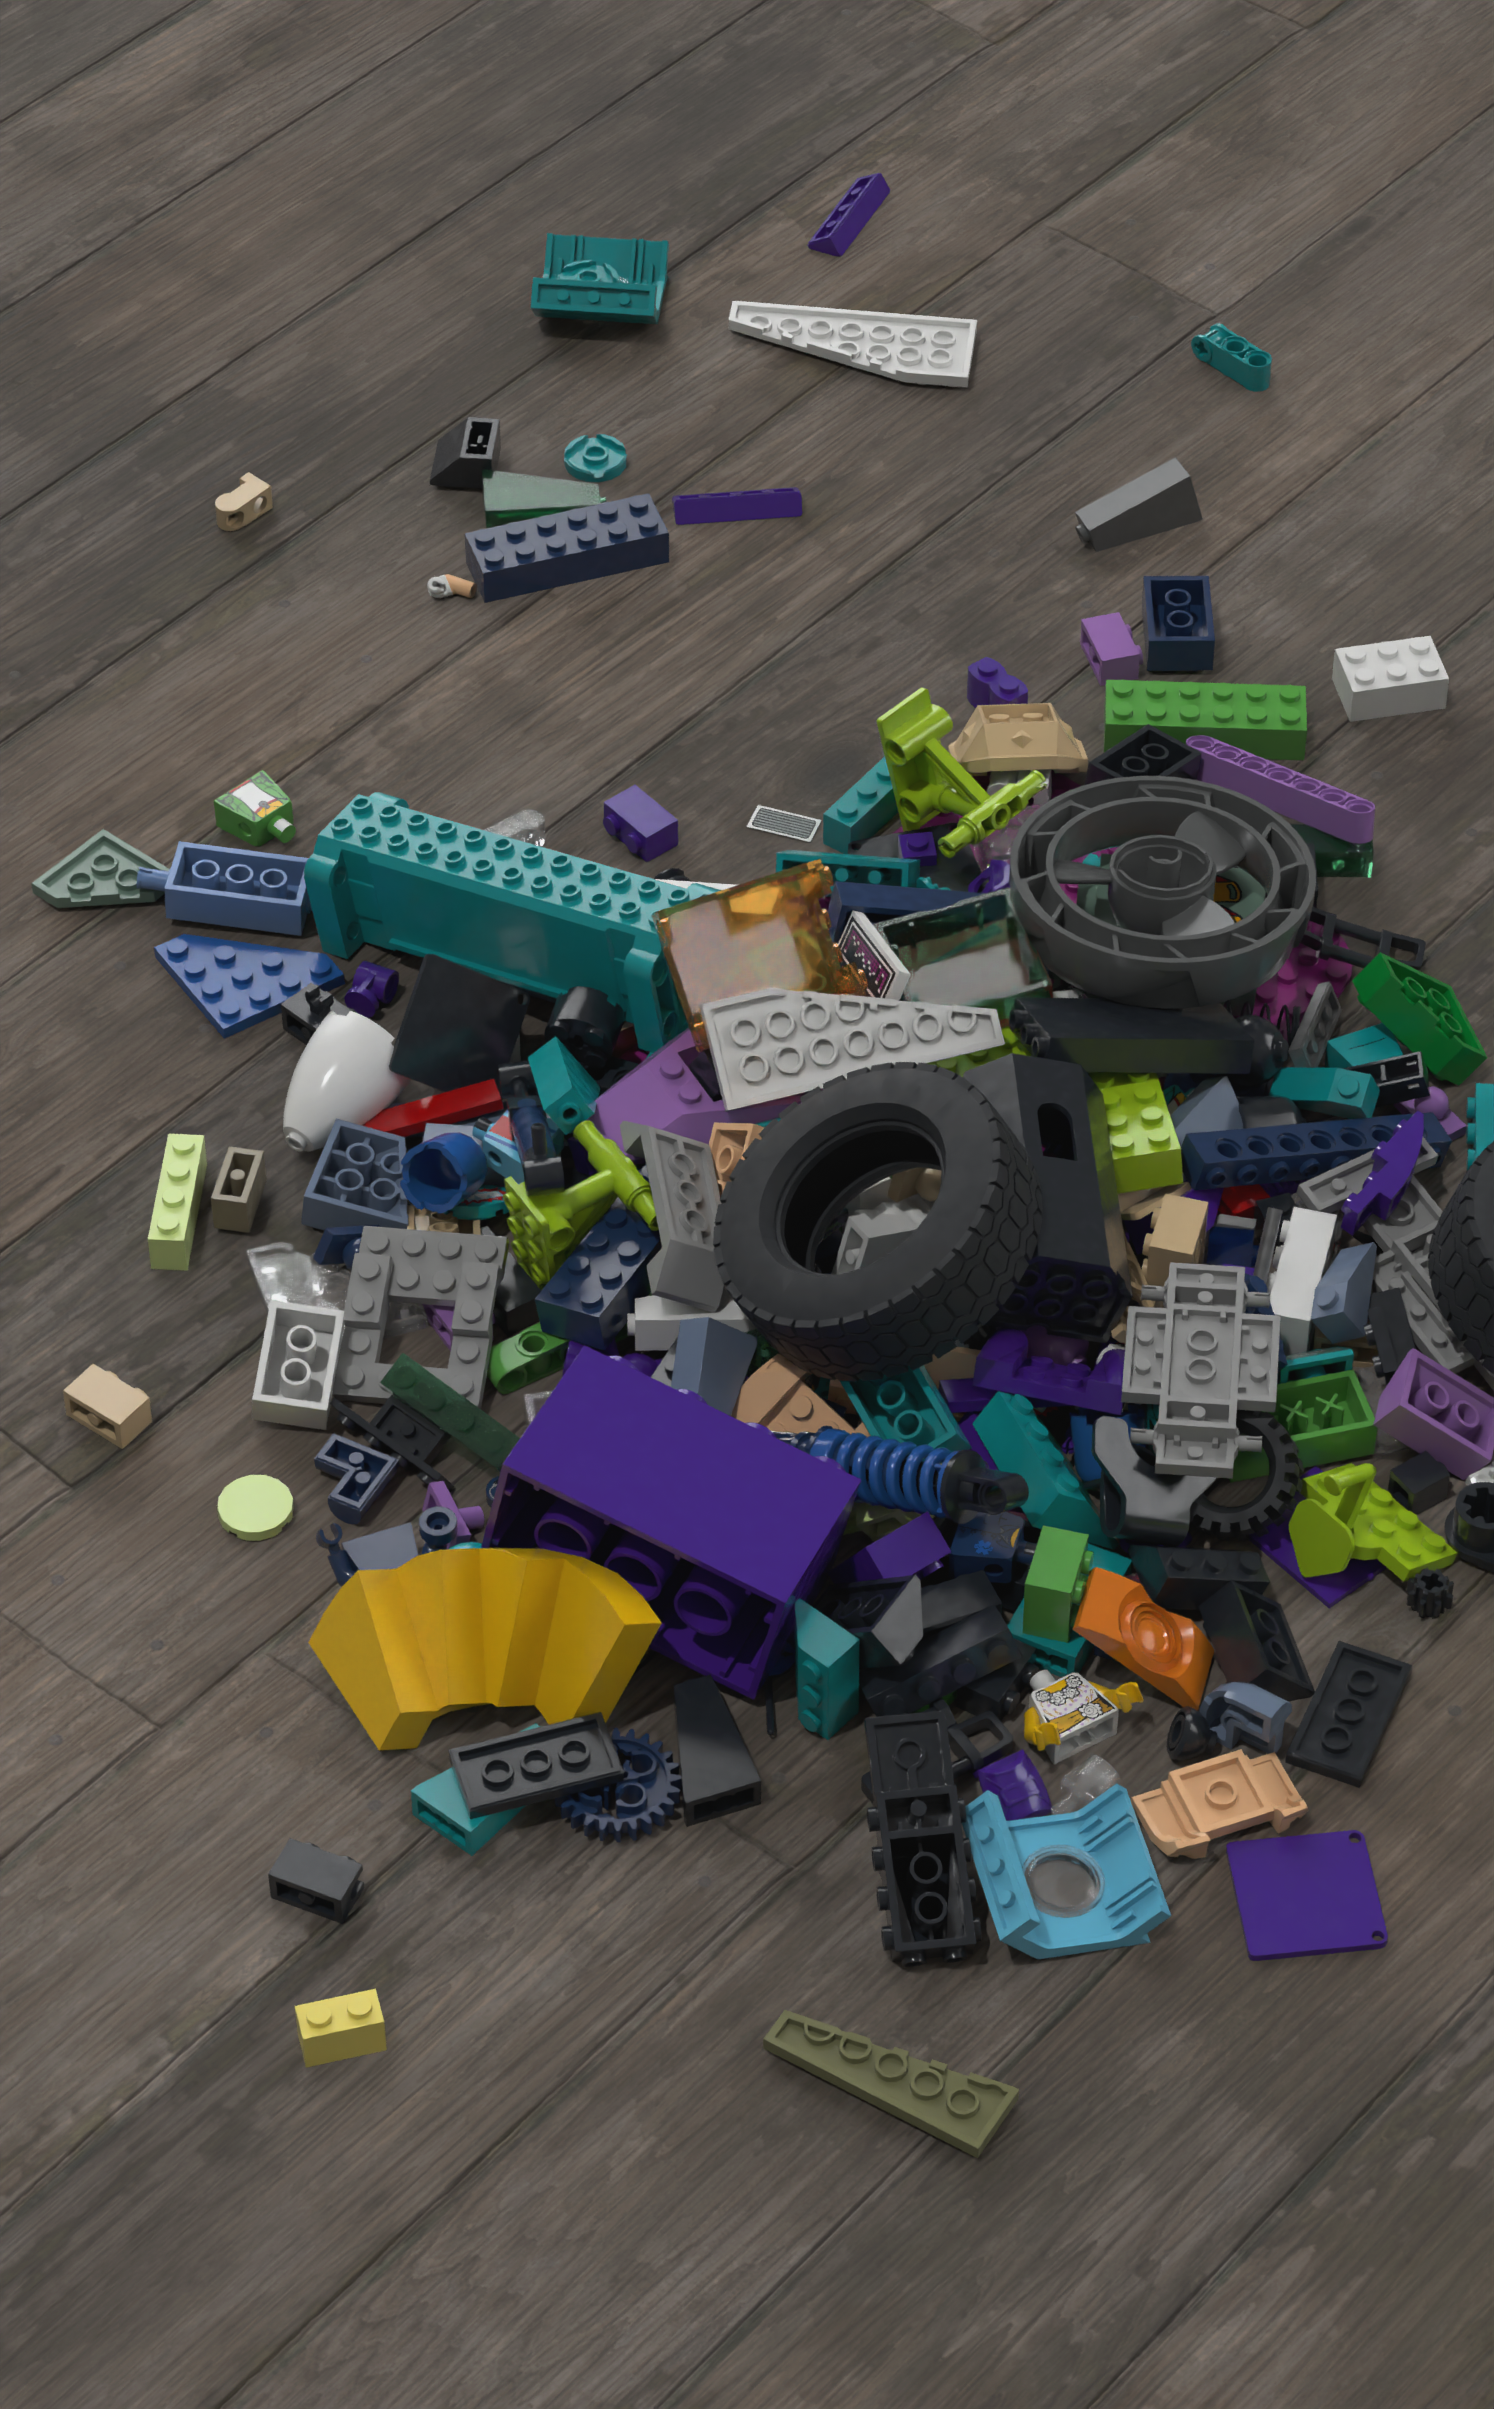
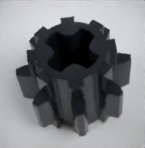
(1430, 1593)

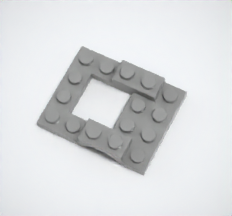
(420, 1270)

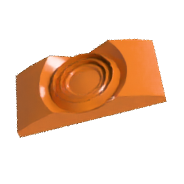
(1145, 1637)

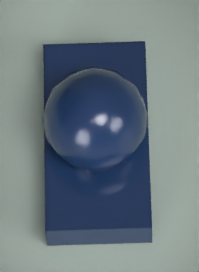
(339, 1245)

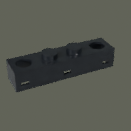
(1392, 1078)

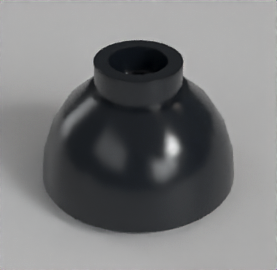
(1190, 1735)

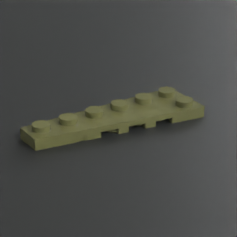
(925, 2094)

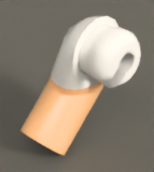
(450, 585)

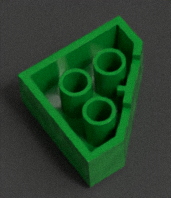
(1421, 1016)

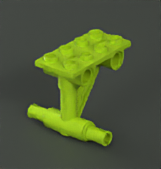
(932, 781)
(541, 1222)

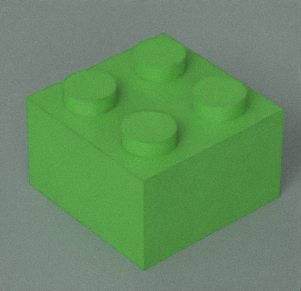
(1056, 1583)

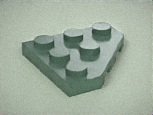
(98, 874)

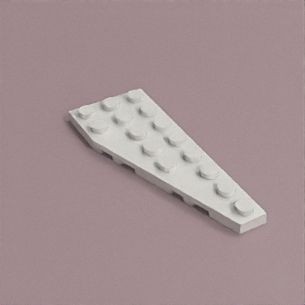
(883, 343)
(794, 1041)

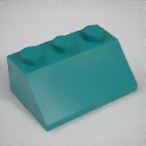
(824, 1671)

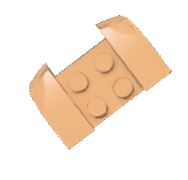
(785, 1403)
(1217, 1800)

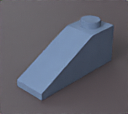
(1345, 1294)

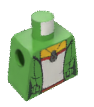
(256, 811)

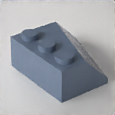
(357, 1180)

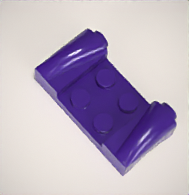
(1005, 1368)

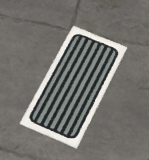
(784, 823)

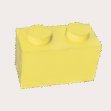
(340, 2028)

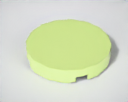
(255, 1507)

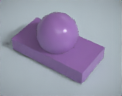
(1439, 1105)

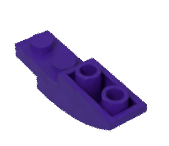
(1389, 1176)

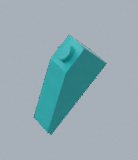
(1328, 1090)

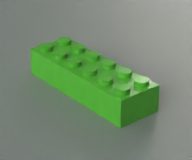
(1248, 716)

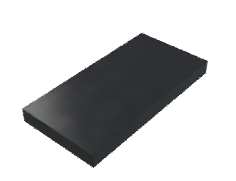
(1348, 1714)
(535, 1765)

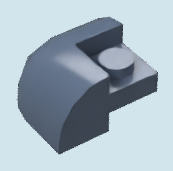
(1246, 1714)

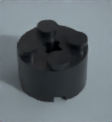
(586, 1025)

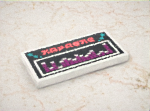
(869, 951)

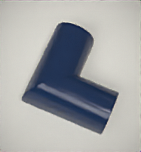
(362, 1476)

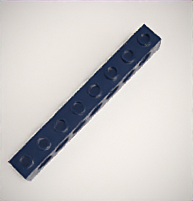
(1291, 1150)

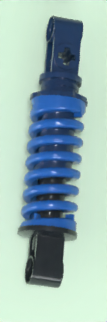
(899, 1479)

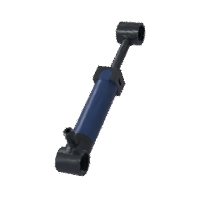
(530, 1130)

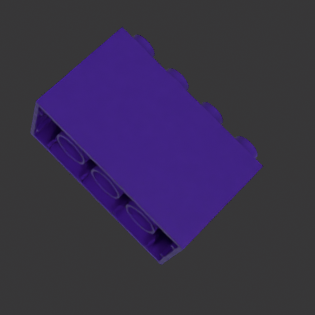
(684, 1506)

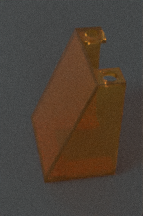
(755, 941)

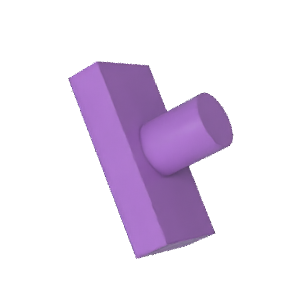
(467, 1518)

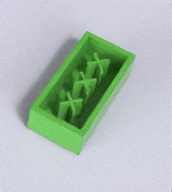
(1325, 1420)

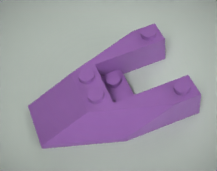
(670, 1098)

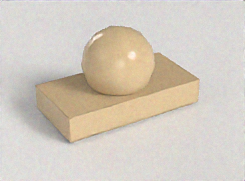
(915, 1181)

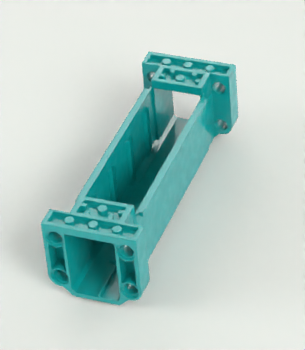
(495, 908)

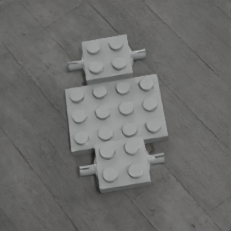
(1200, 1366)

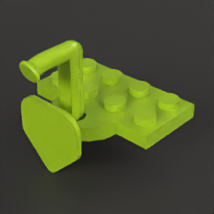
(1358, 1519)

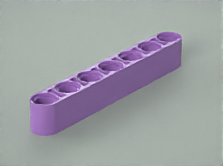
(1285, 790)

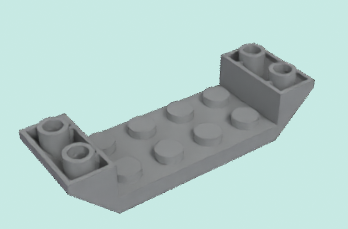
(685, 1210)

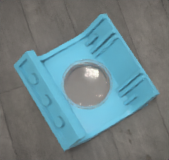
(1066, 1877)

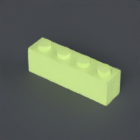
(177, 1202)

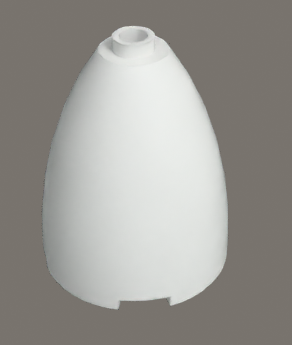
(341, 1078)

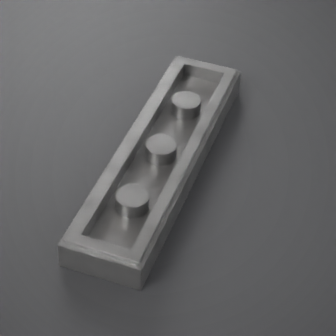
(1315, 1027)

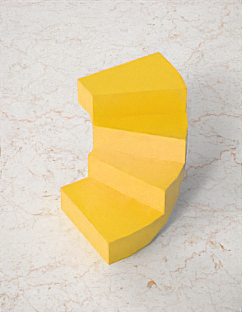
(482, 1632)

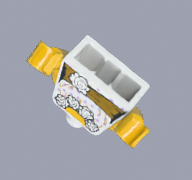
(1073, 1713)

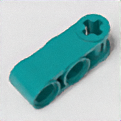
(1234, 357)

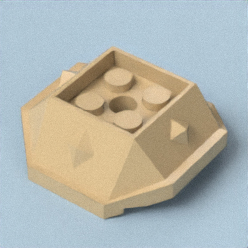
(1018, 739)

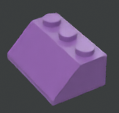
(1438, 1414)

